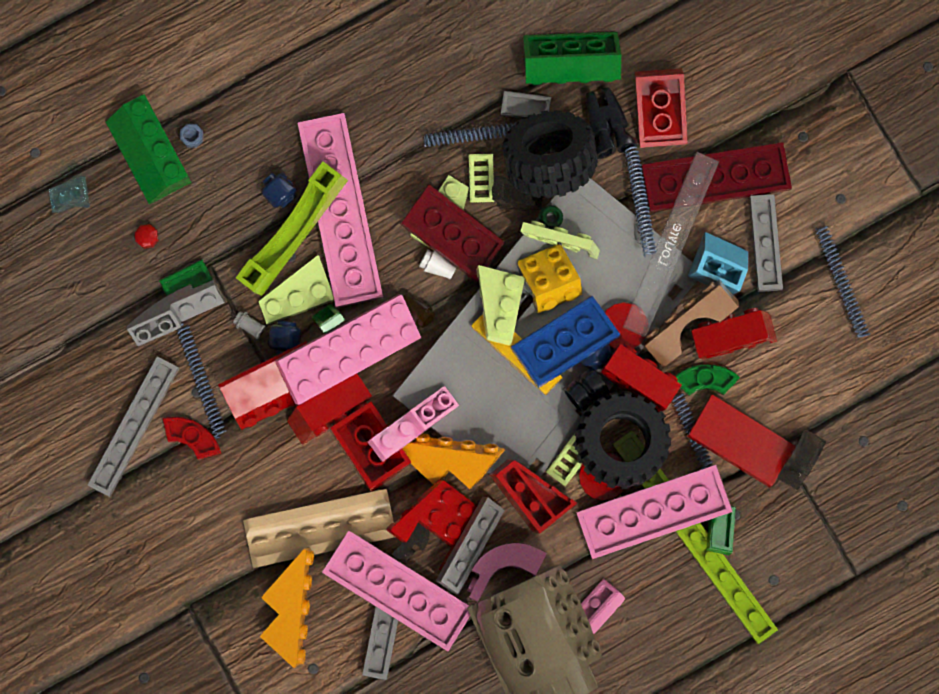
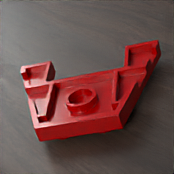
(440, 511)

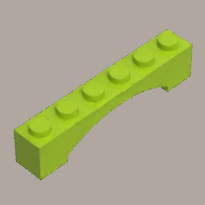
(317, 197)

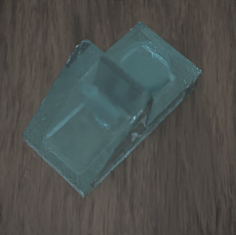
(69, 195)

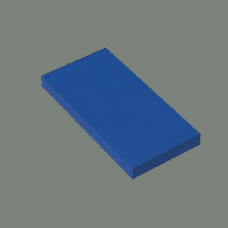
(565, 341)

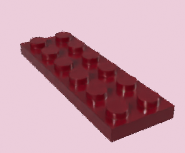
(737, 176)

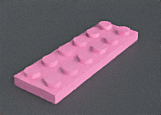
(348, 349)
(654, 511)
(398, 591)

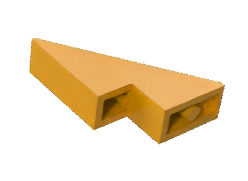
(440, 455)
(290, 601)

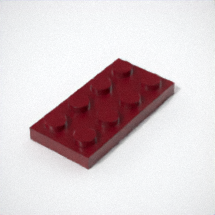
(451, 232)

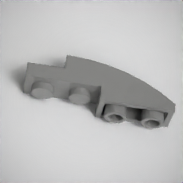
(173, 309)

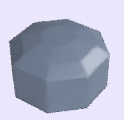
(191, 135)

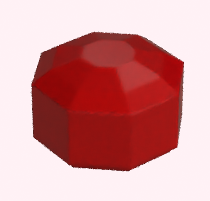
(146, 236)

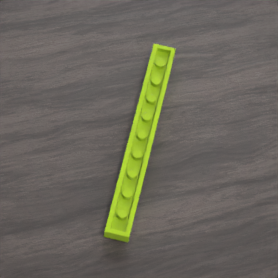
(713, 564)

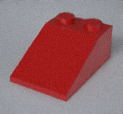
(661, 107)

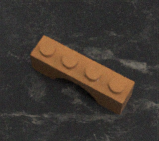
(714, 303)

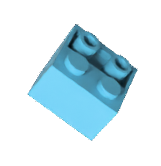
(719, 261)

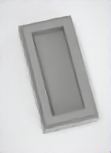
(521, 105)

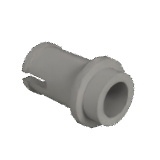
(248, 324)

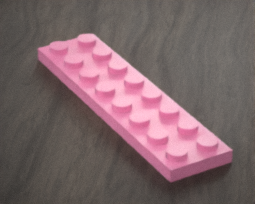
(344, 222)

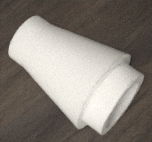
(436, 264)

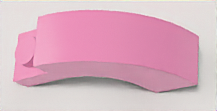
(504, 556)

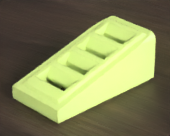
(472, 187)
(555, 473)

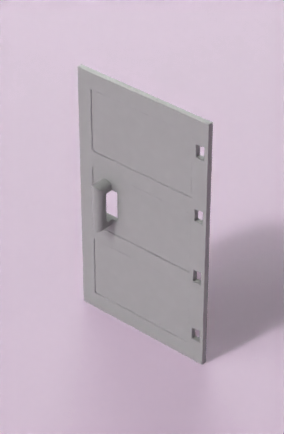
(492, 396)

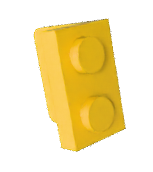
(550, 278)

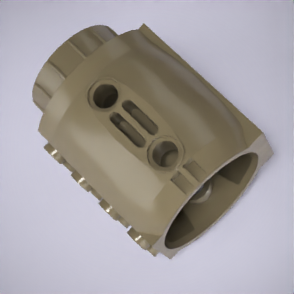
(538, 636)

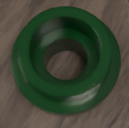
(551, 209)

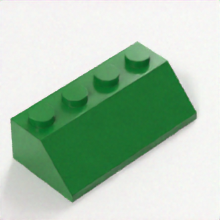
(572, 57)
(147, 149)

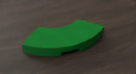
(706, 377)

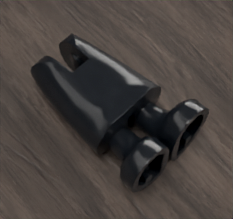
(607, 121)

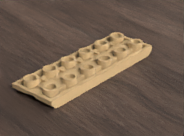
(319, 526)

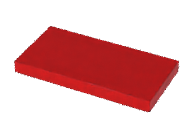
(741, 441)

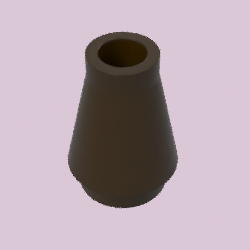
(420, 312)

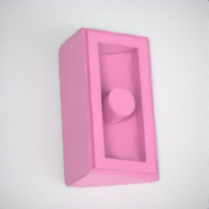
(601, 604)

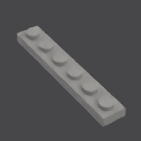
(133, 426)

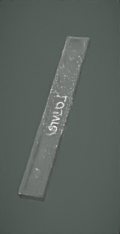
(670, 244)

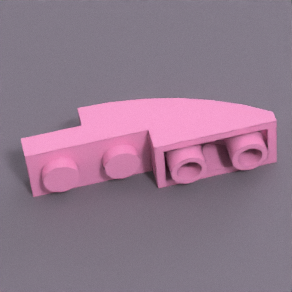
(413, 423)

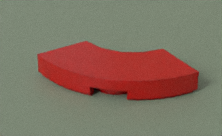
(191, 434)

